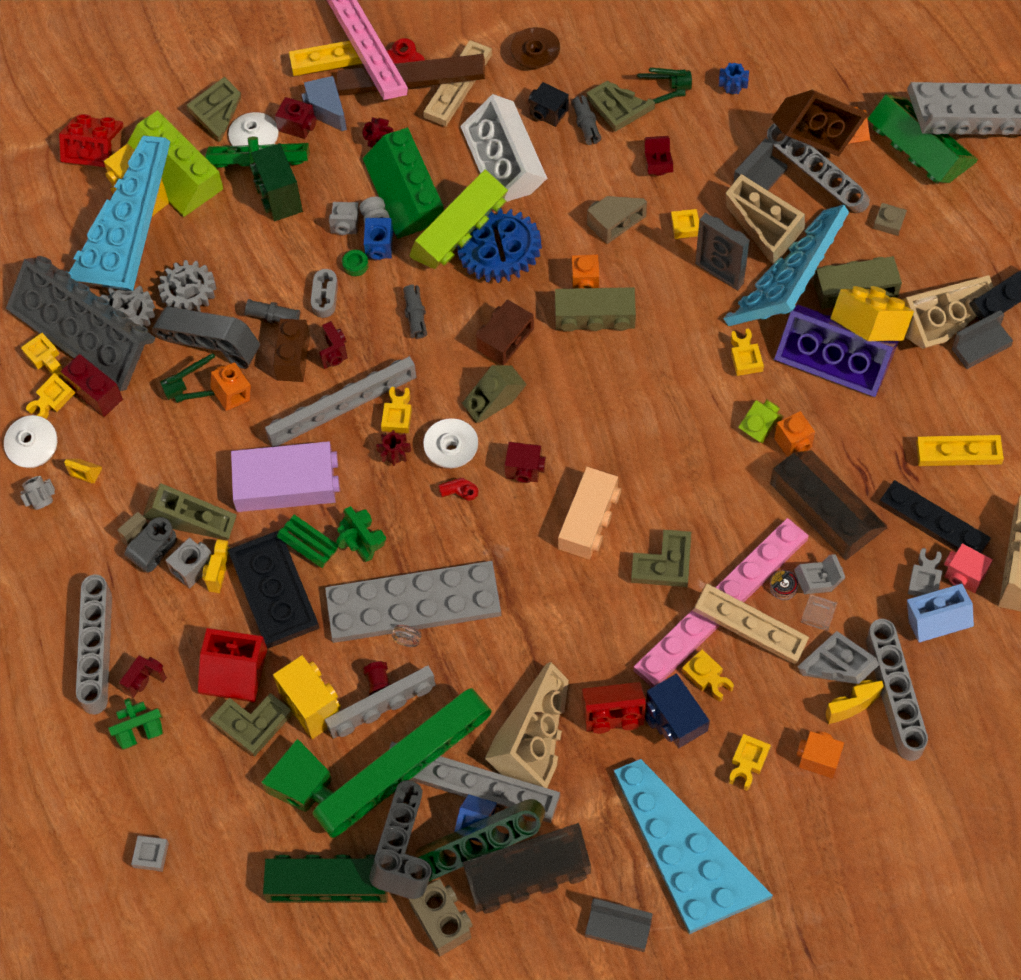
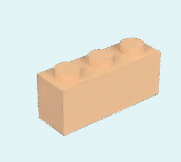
(589, 513)

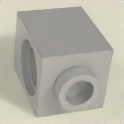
(189, 573)

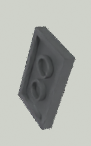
(722, 251)

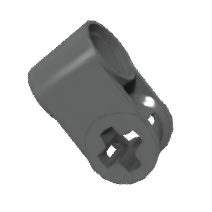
(150, 545)

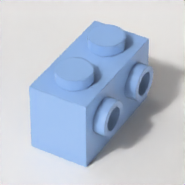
(940, 613)

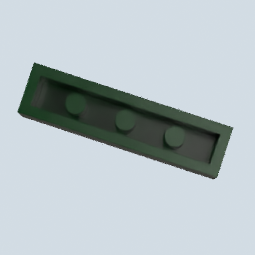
(320, 880)

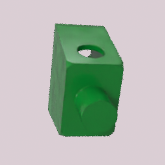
(298, 778)

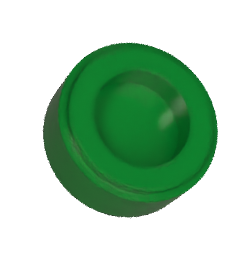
(355, 263)

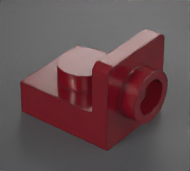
(138, 675)

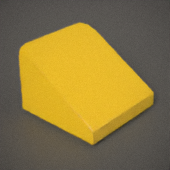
(83, 469)

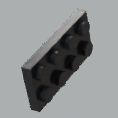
(273, 589)

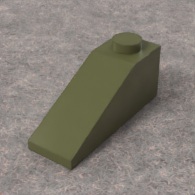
(189, 513)

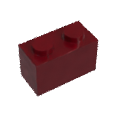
(92, 385)

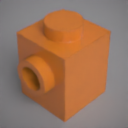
(585, 271)
(230, 386)
(794, 434)
(820, 753)

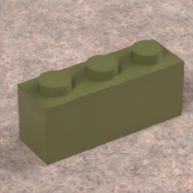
(877, 272)
(595, 308)

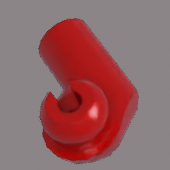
(460, 487)

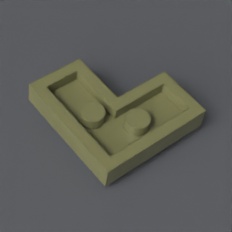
(665, 569)
(253, 729)

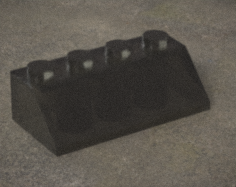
(826, 502)
(527, 869)

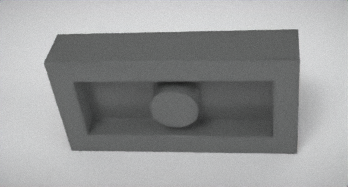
(762, 166)
(981, 340)
(619, 925)

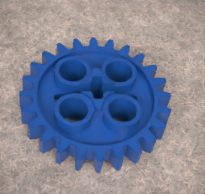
(518, 240)

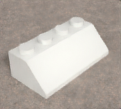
(504, 147)

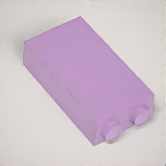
(284, 476)

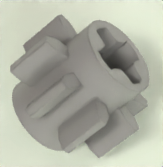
(37, 492)

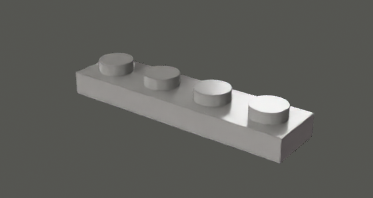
(373, 706)

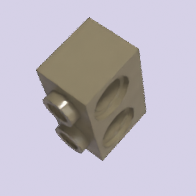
(435, 919)

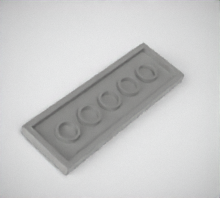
(413, 600)

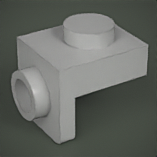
(820, 576)

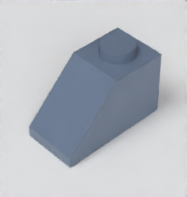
(325, 101)

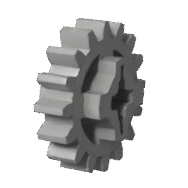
(185, 285)
(134, 303)

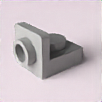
(344, 218)

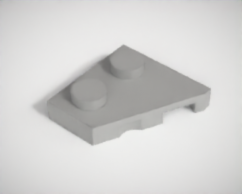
(839, 661)

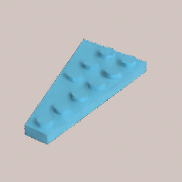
(121, 228)
(788, 277)
(693, 862)

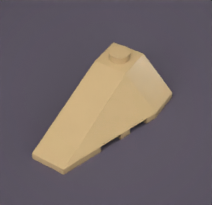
(943, 311)
(1011, 584)
(529, 736)

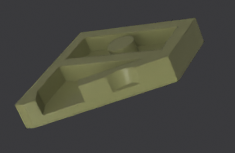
(618, 105)
(216, 107)

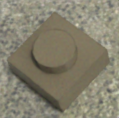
(890, 219)
(132, 528)

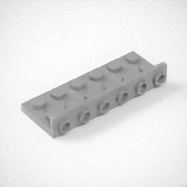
(967, 107)

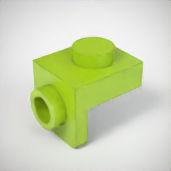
(761, 419)

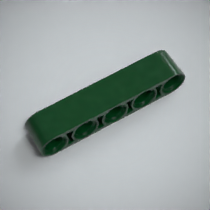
(487, 833)

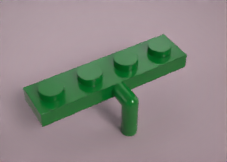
(241, 154)

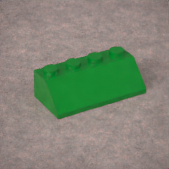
(936, 153)
(403, 183)

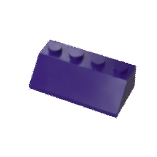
(834, 352)

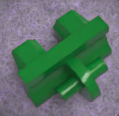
(356, 536)
(124, 731)

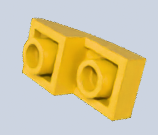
(861, 698)

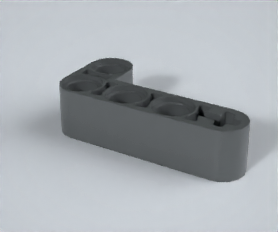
(208, 332)
(392, 868)

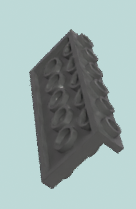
(77, 319)

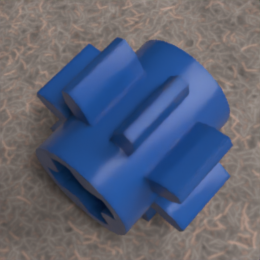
(733, 78)

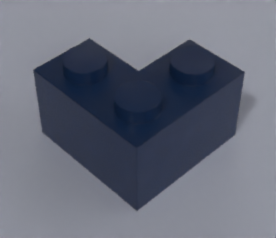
(675, 712)

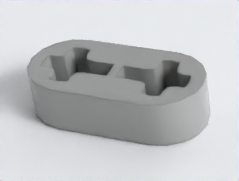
(319, 293)

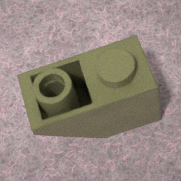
(494, 392)

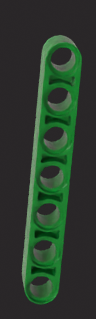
(401, 763)

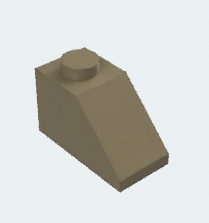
(615, 216)

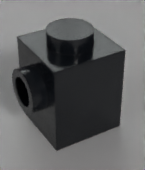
(548, 104)

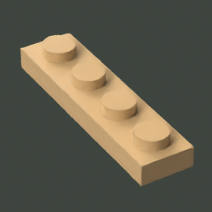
(451, 95)
(750, 623)

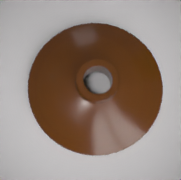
(535, 40)

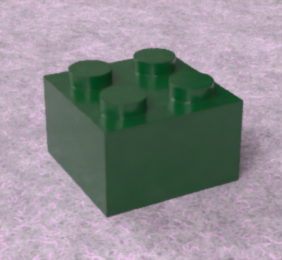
(275, 182)

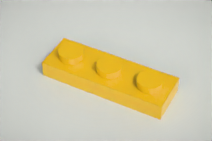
(323, 58)
(959, 450)

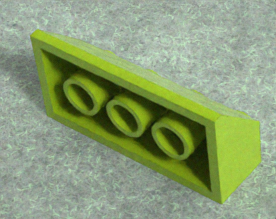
(186, 173)
(458, 220)

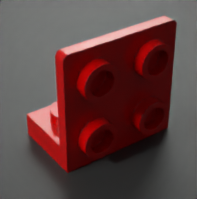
(88, 140)

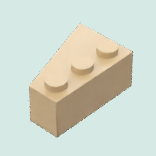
(764, 217)

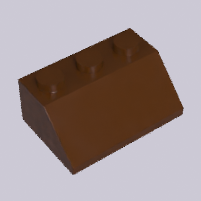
(819, 121)

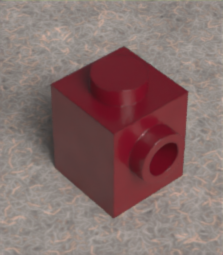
(295, 118)
(524, 462)

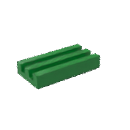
(310, 538)

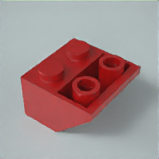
(231, 664)
(613, 707)

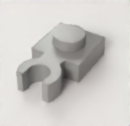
(925, 577)

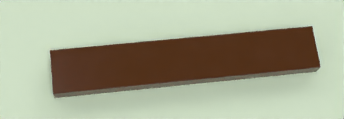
(417, 74)

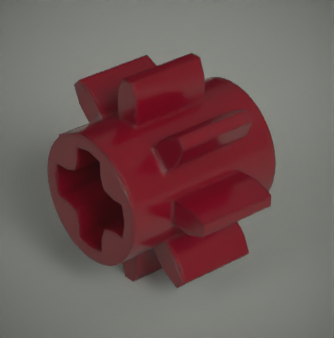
(375, 130)
(390, 441)

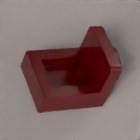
(658, 155)
(336, 351)

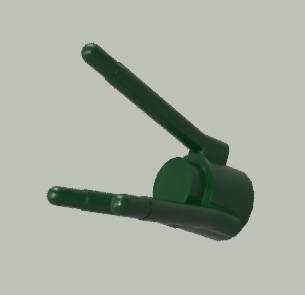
(678, 80)
(174, 385)

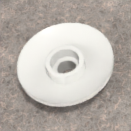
(264, 128)
(448, 433)
(38, 449)

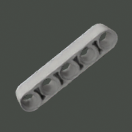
(826, 175)
(94, 656)
(897, 702)

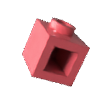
(967, 567)

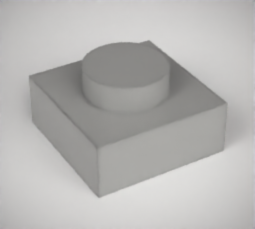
(150, 853)

